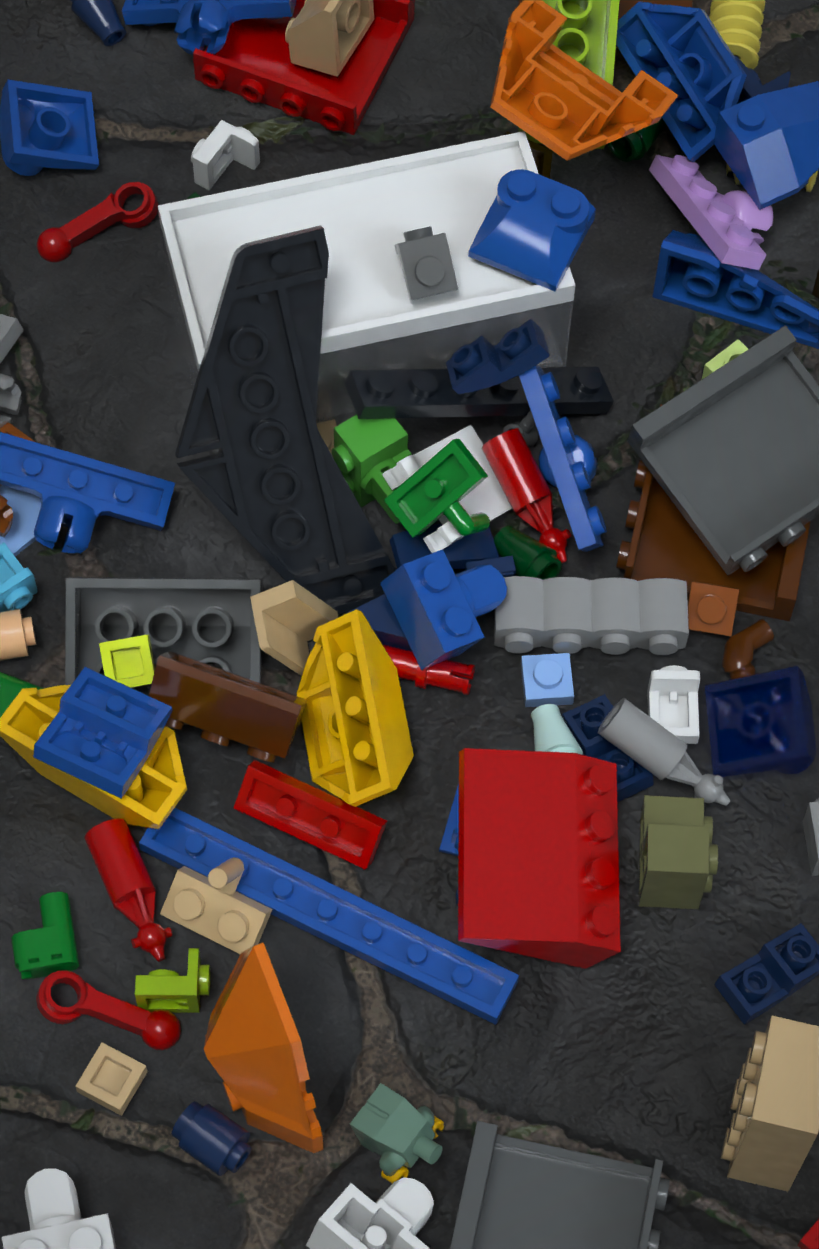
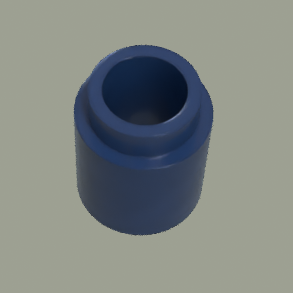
(212, 1138)

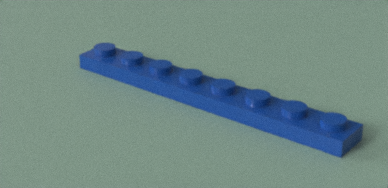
(339, 916)

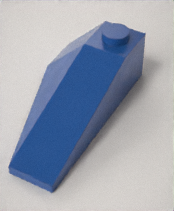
(772, 142)
(697, 280)

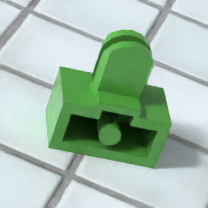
(365, 452)

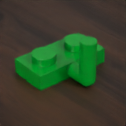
(437, 492)

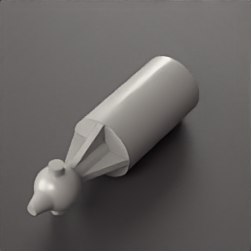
(658, 750)

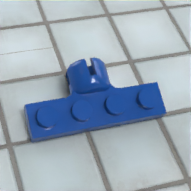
(203, 20)
(564, 459)
(79, 490)

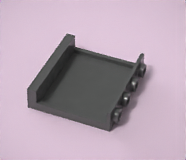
(740, 452)
(554, 1198)

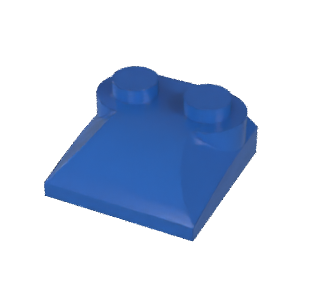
(46, 128)
(533, 228)

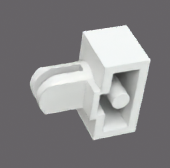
(57, 1217)
(385, 1224)

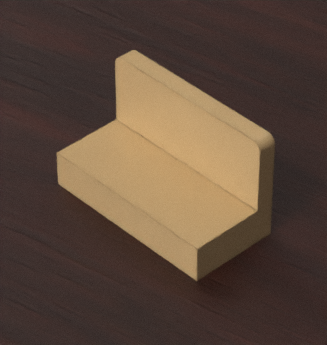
(287, 620)

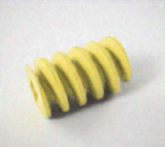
(740, 27)

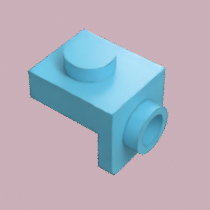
(16, 582)

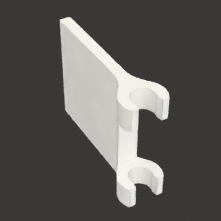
(485, 498)

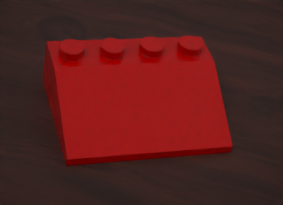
(539, 855)

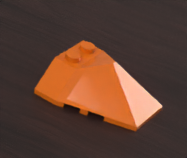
(562, 99)
(261, 1053)

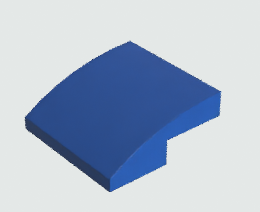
(102, 732)

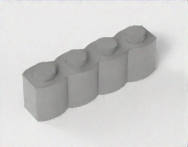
(593, 614)

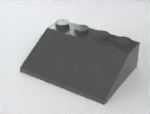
(188, 616)

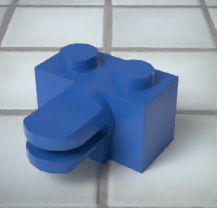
(441, 607)

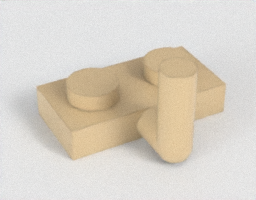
(215, 908)

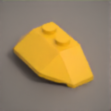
(353, 712)
(149, 797)

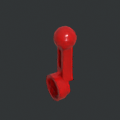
(57, 243)
(157, 1028)

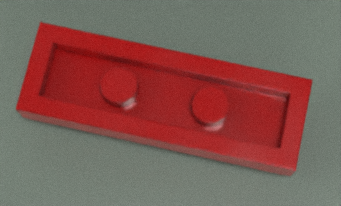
(310, 814)

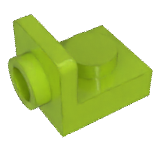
(173, 992)

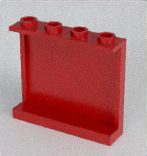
(259, 67)

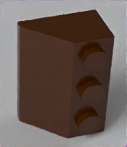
(227, 706)

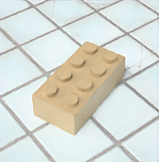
(775, 1105)

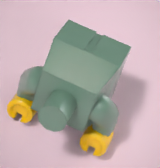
(397, 1132)

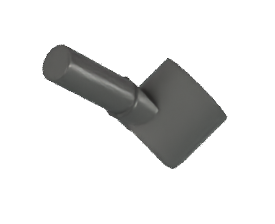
(527, 429)

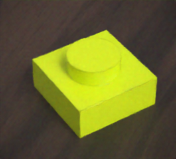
(128, 660)

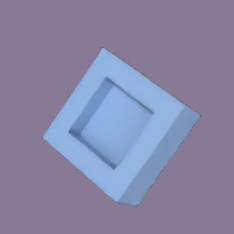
(547, 679)

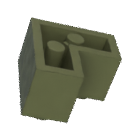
(675, 852)

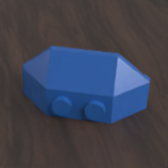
(688, 57)

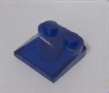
(761, 723)

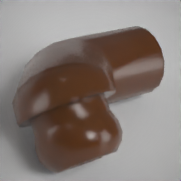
(740, 648)

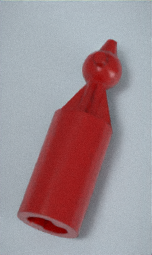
(525, 487)
(127, 882)

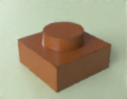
(712, 608)

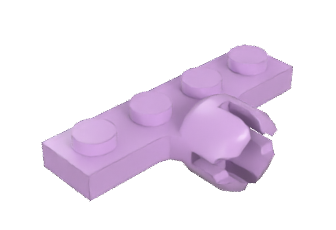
(719, 219)

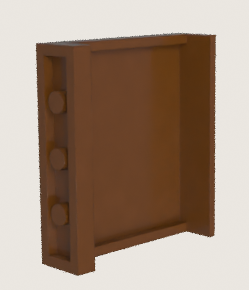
(669, 548)

